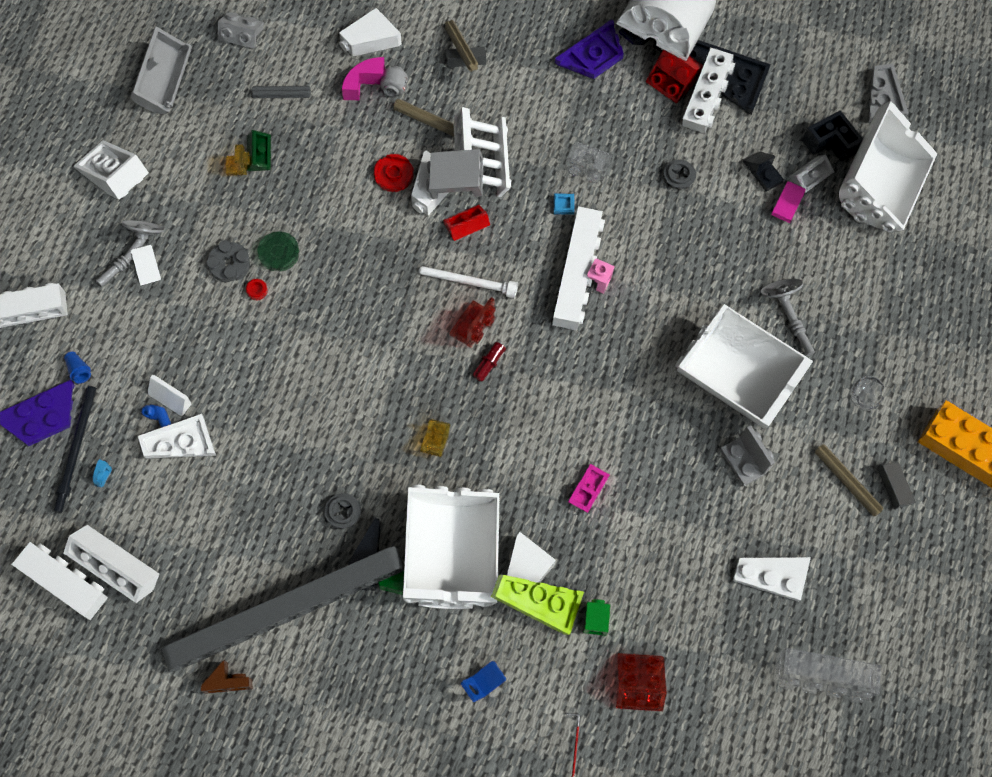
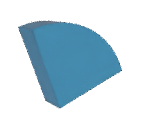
(101, 473)

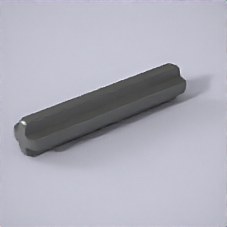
(281, 91)

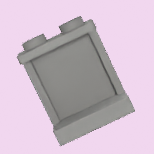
(455, 172)

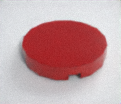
(389, 177)

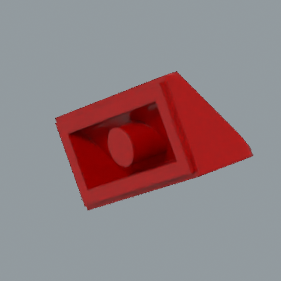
(467, 222)

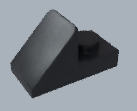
(763, 170)

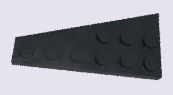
(746, 79)

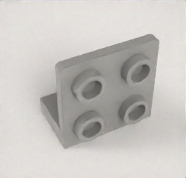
(748, 456)

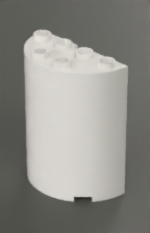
(671, 23)
(887, 172)
(743, 366)
(451, 547)

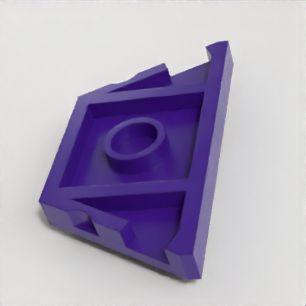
(593, 53)
(40, 415)

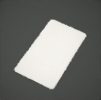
(145, 265)

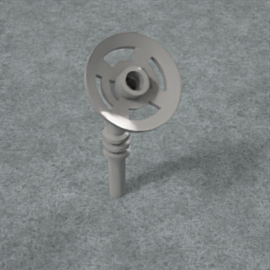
(142, 231)
(783, 294)

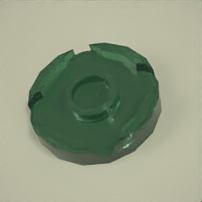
(278, 251)

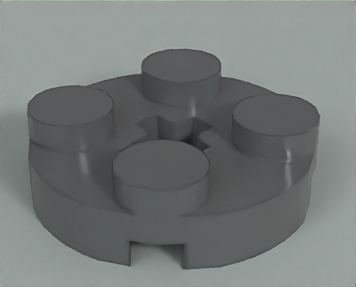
(224, 251)

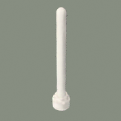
(507, 288)

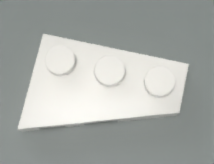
(179, 439)
(774, 575)

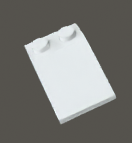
(112, 169)

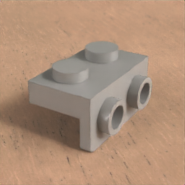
(239, 29)

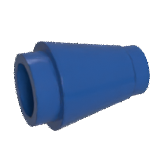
(77, 368)

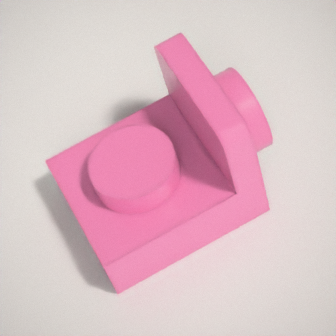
(601, 273)

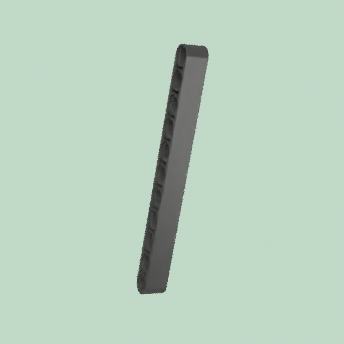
(282, 609)

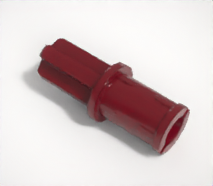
(489, 361)

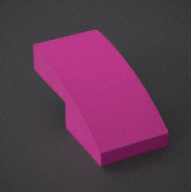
(788, 202)
(589, 488)

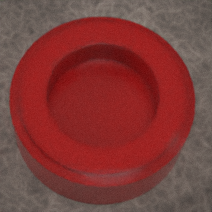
(256, 289)

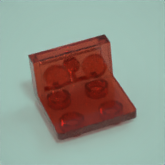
(473, 322)
(641, 682)

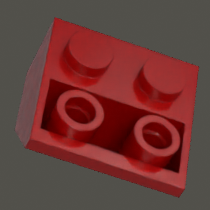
(674, 75)

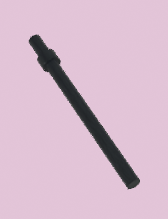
(64, 489)

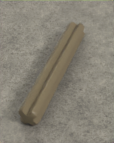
(461, 45)
(424, 116)
(848, 480)

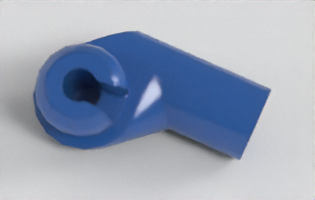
(156, 413)

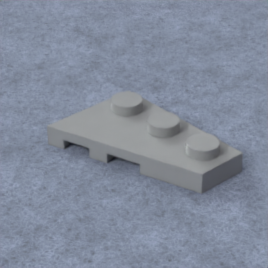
(885, 88)

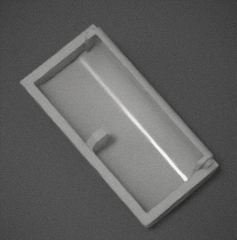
(161, 72)

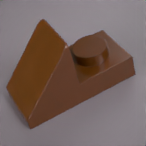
(220, 681)

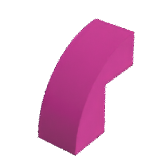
(366, 72)

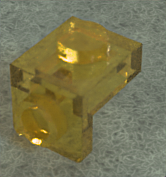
(238, 164)
(435, 438)

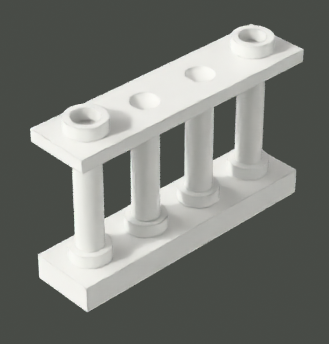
(464, 141)

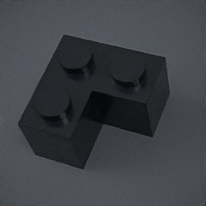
(835, 133)

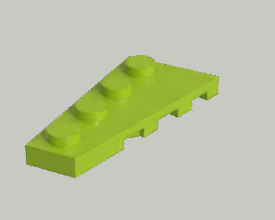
(540, 601)

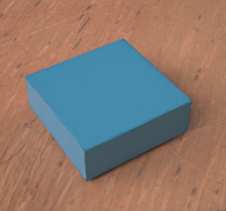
(564, 204)

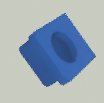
(484, 681)

